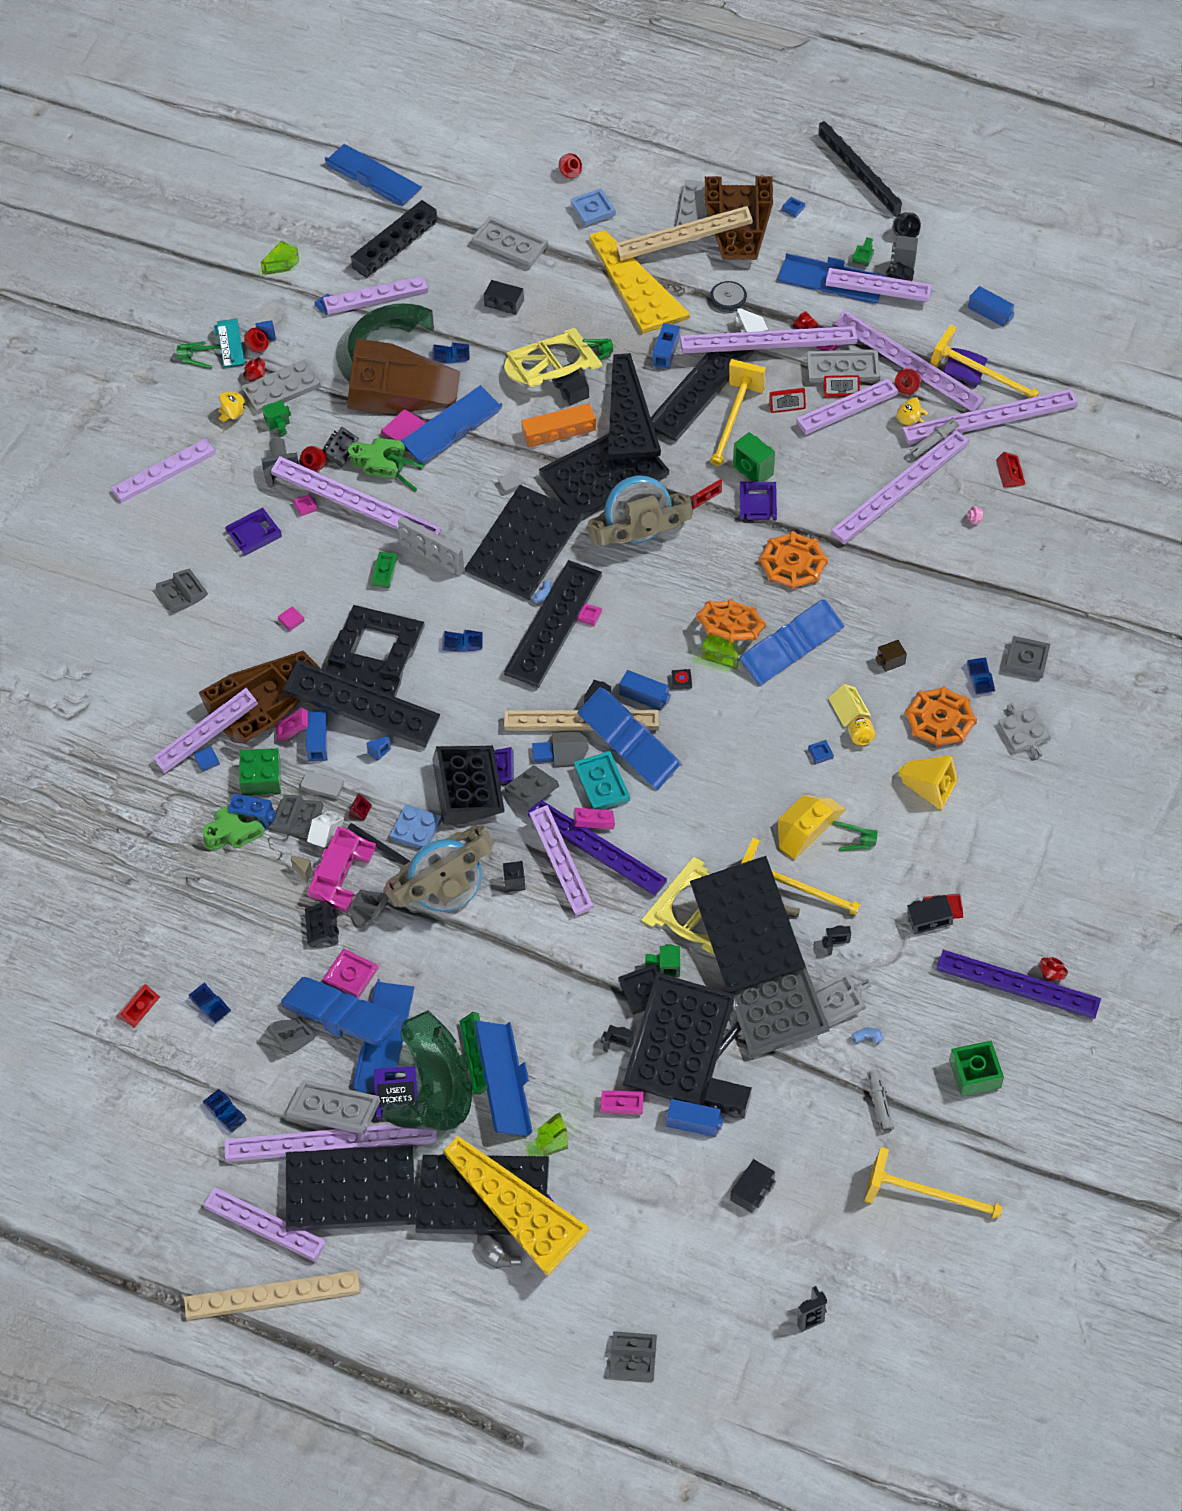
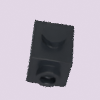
(900, 271)
(836, 935)
(617, 1035)

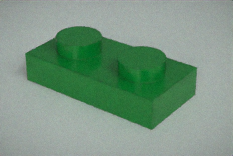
(384, 569)

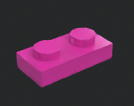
(292, 725)
(594, 818)
(622, 1102)

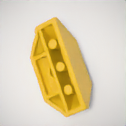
(805, 823)

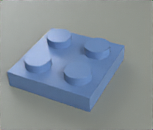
(593, 207)
(415, 827)

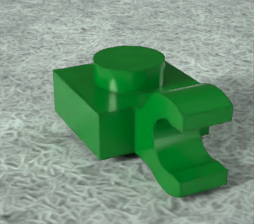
(864, 253)

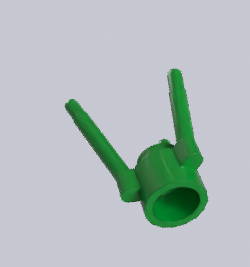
(603, 346)
(185, 351)
(400, 464)
(867, 836)

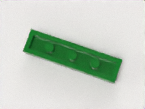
(472, 1052)

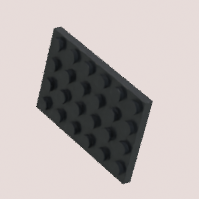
(587, 475)
(524, 542)
(747, 924)
(679, 1040)
(350, 1188)
(453, 1207)

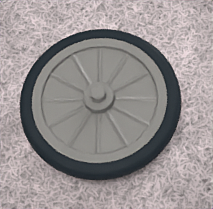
(728, 295)

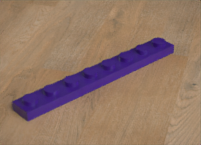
(605, 852)
(1019, 984)

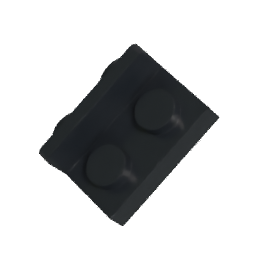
(338, 448)
(321, 924)
(812, 1311)

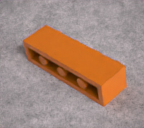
(558, 425)

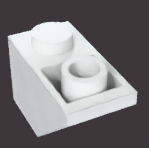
(749, 322)
(324, 828)

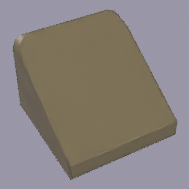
(302, 867)

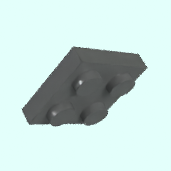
(1027, 656)
(531, 786)

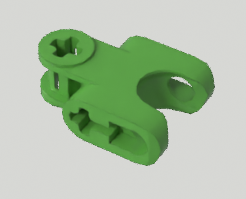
(373, 456)
(229, 829)

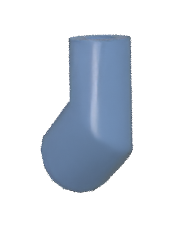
(541, 595)
(875, 1034)

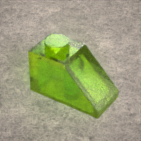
(280, 259)
(719, 651)
(552, 1136)

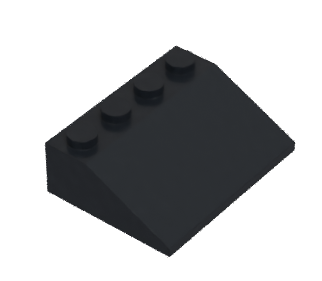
(467, 783)

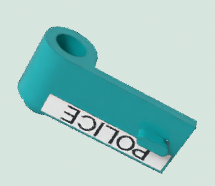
(230, 342)

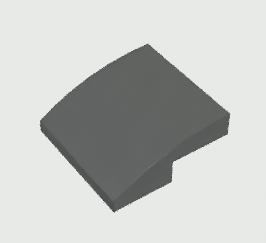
(181, 590)
(296, 815)
(633, 1356)

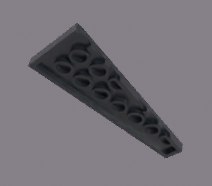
(630, 421)

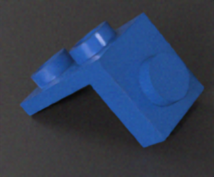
(253, 807)

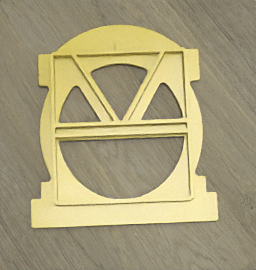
(516, 372)
(662, 913)

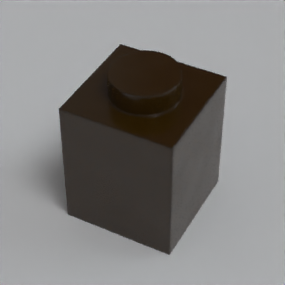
(891, 655)

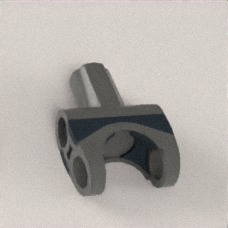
(277, 449)

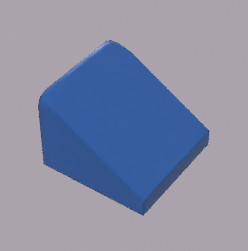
(268, 328)
(378, 747)

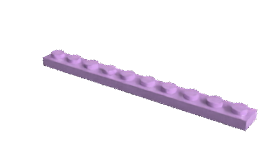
(768, 339)
(909, 360)
(995, 415)
(899, 487)
(345, 495)
(277, 1145)

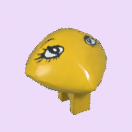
(232, 405)
(910, 412)

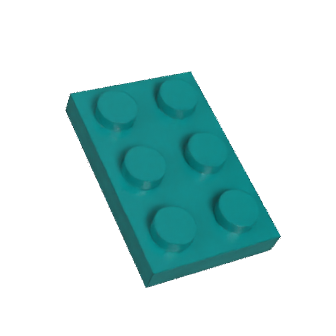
(601, 781)

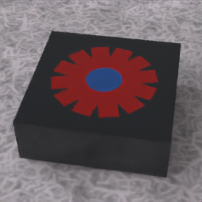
(681, 679)

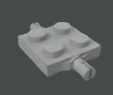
(1024, 730)
(841, 998)

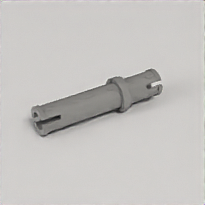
(933, 438)
(878, 1093)

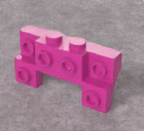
(335, 866)

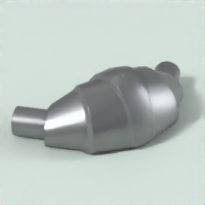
(494, 1252)

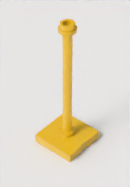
(943, 350)
(745, 377)
(853, 907)
(879, 1176)

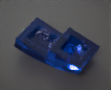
(456, 353)
(464, 642)
(980, 676)
(209, 1003)
(224, 1110)

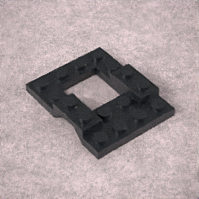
(372, 672)

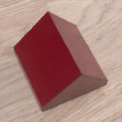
(360, 808)

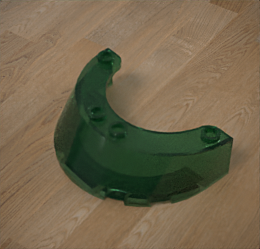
(399, 316)
(444, 1088)

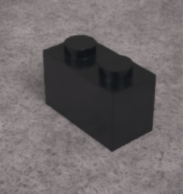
(503, 297)
(572, 387)
(929, 914)
(729, 1097)
(752, 1186)

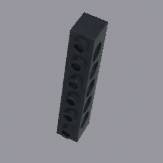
(394, 238)

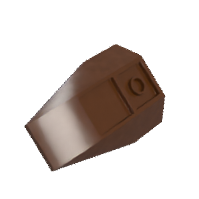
(744, 241)
(396, 379)
(266, 686)

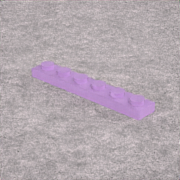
(878, 285)
(375, 295)
(847, 406)
(163, 470)
(205, 730)
(561, 860)
(264, 1224)

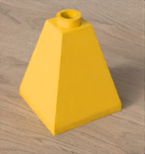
(931, 778)

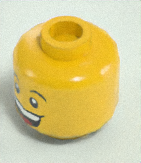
(861, 731)

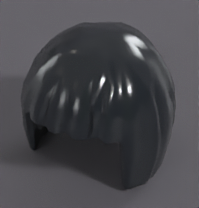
(907, 225)

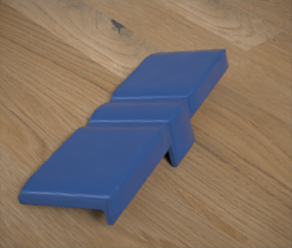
(372, 174)
(813, 275)
(451, 425)
(791, 642)
(629, 738)
(398, 1000)
(340, 1011)
(503, 1078)

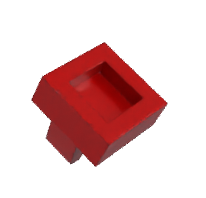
(805, 321)

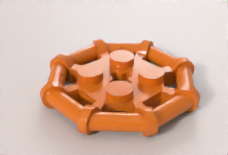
(793, 568)
(732, 622)
(944, 725)

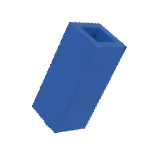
(991, 306)
(666, 346)
(644, 690)
(317, 736)
(694, 1118)

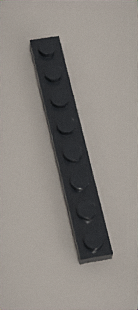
(859, 168)

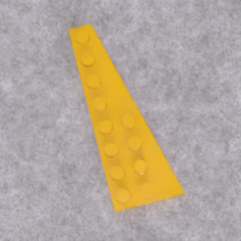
(642, 294)
(533, 1220)

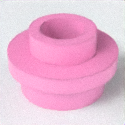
(975, 515)

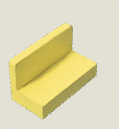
(848, 704)

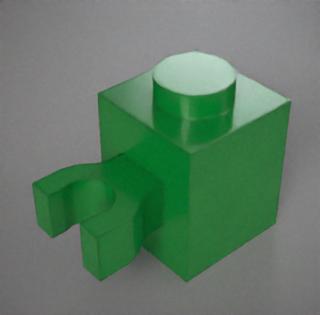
(276, 416)
(667, 960)

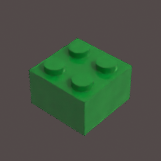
(753, 458)
(260, 771)
(976, 1068)

